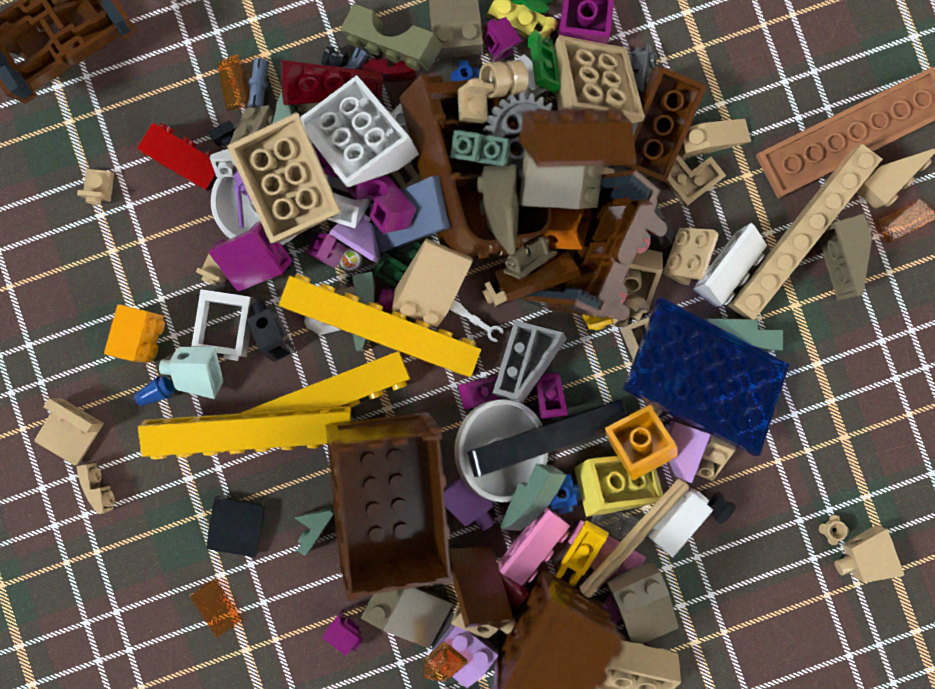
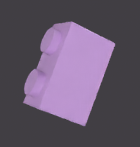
(476, 649)

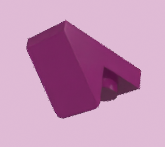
(325, 249)
(478, 392)
(551, 396)

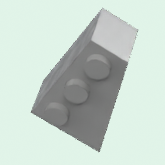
(526, 359)

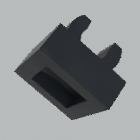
(223, 133)

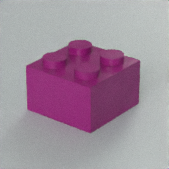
(586, 19)

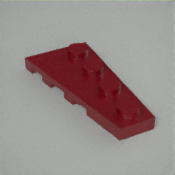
(314, 82)

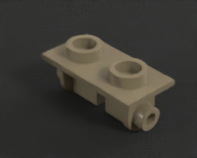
(521, 263)

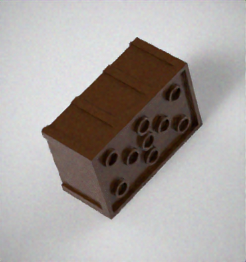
(389, 503)
(557, 640)

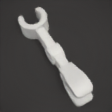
(458, 309)

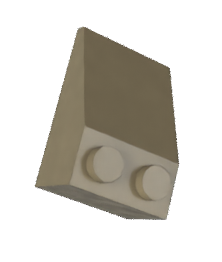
(457, 27)
(560, 186)
(500, 203)
(846, 254)
(643, 603)
(408, 613)

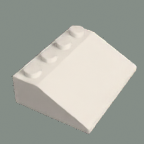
(357, 134)

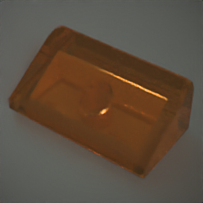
(233, 83)
(906, 220)
(215, 607)
(443, 663)

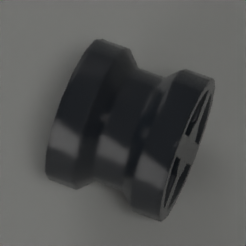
(334, 58)
(721, 508)

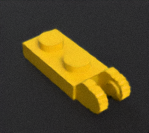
(582, 551)

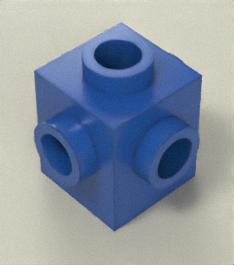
(573, 494)

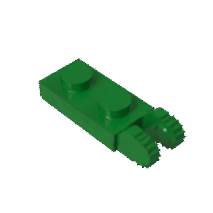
(544, 62)

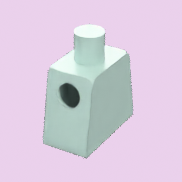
(194, 370)

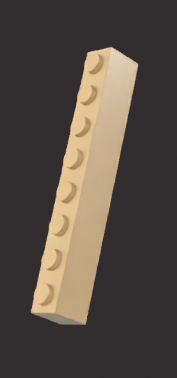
(804, 232)

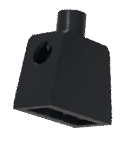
(269, 333)

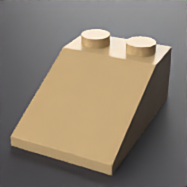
(431, 283)

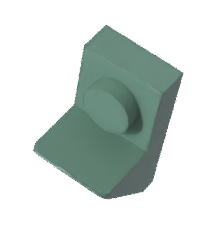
(317, 523)

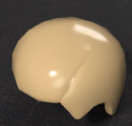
(636, 306)

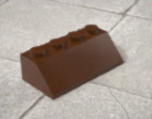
(668, 110)
(578, 137)

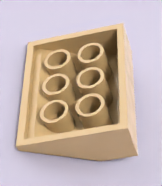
(596, 77)
(284, 179)

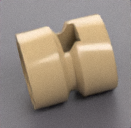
(506, 78)

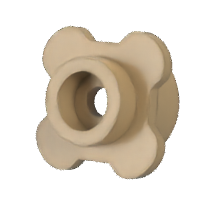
(840, 533)

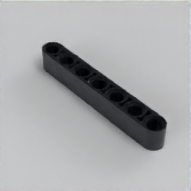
(545, 438)

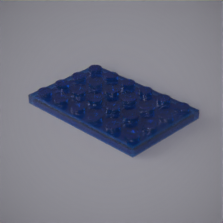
(707, 377)

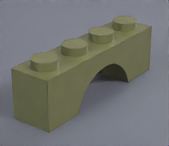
(414, 47)

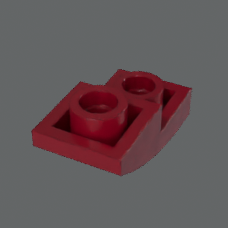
(396, 73)

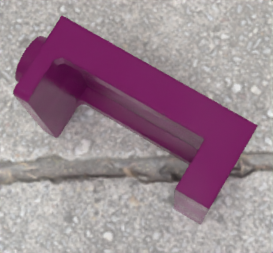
(250, 258)

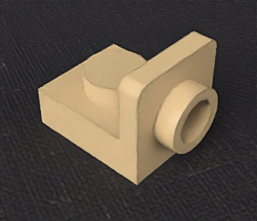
(474, 101)
(97, 186)
(211, 272)
(492, 297)

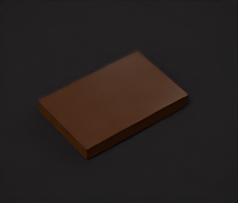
(556, 271)
(479, 586)

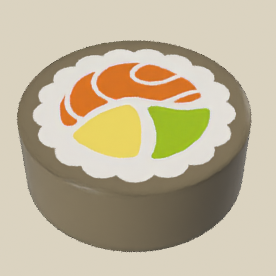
(351, 261)

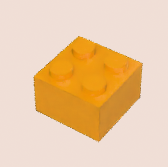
(134, 334)
(641, 442)

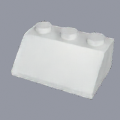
(731, 266)

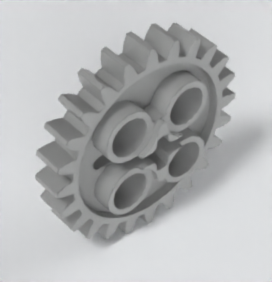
(513, 110)

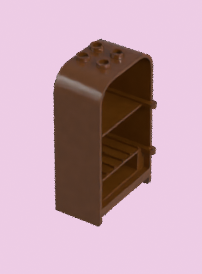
(431, 118)

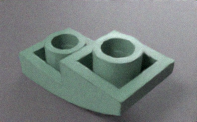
(480, 148)

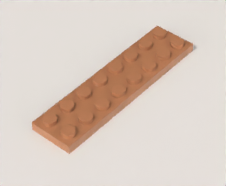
(869, 123)

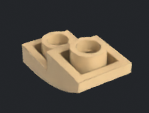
(99, 497)

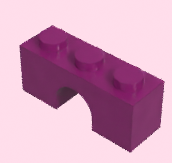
(391, 207)

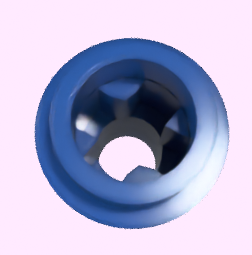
(155, 391)

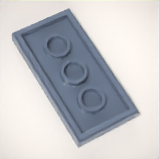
(428, 218)

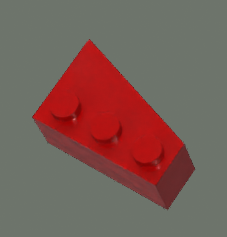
(177, 155)

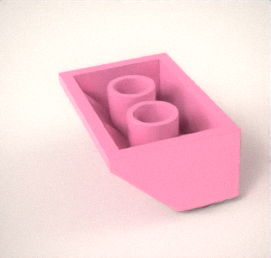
(533, 546)

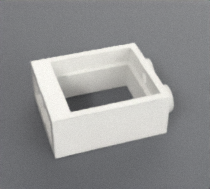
(350, 209)
(244, 328)
(681, 522)

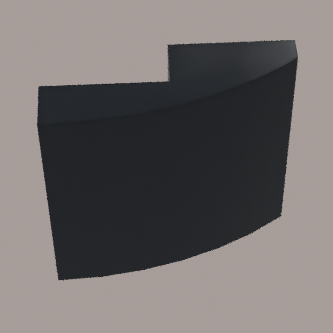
(235, 526)

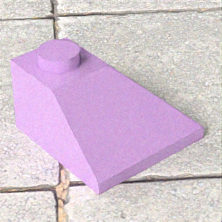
(360, 238)
(690, 449)

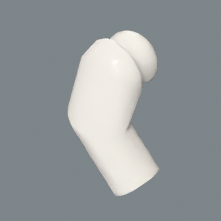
(319, 327)

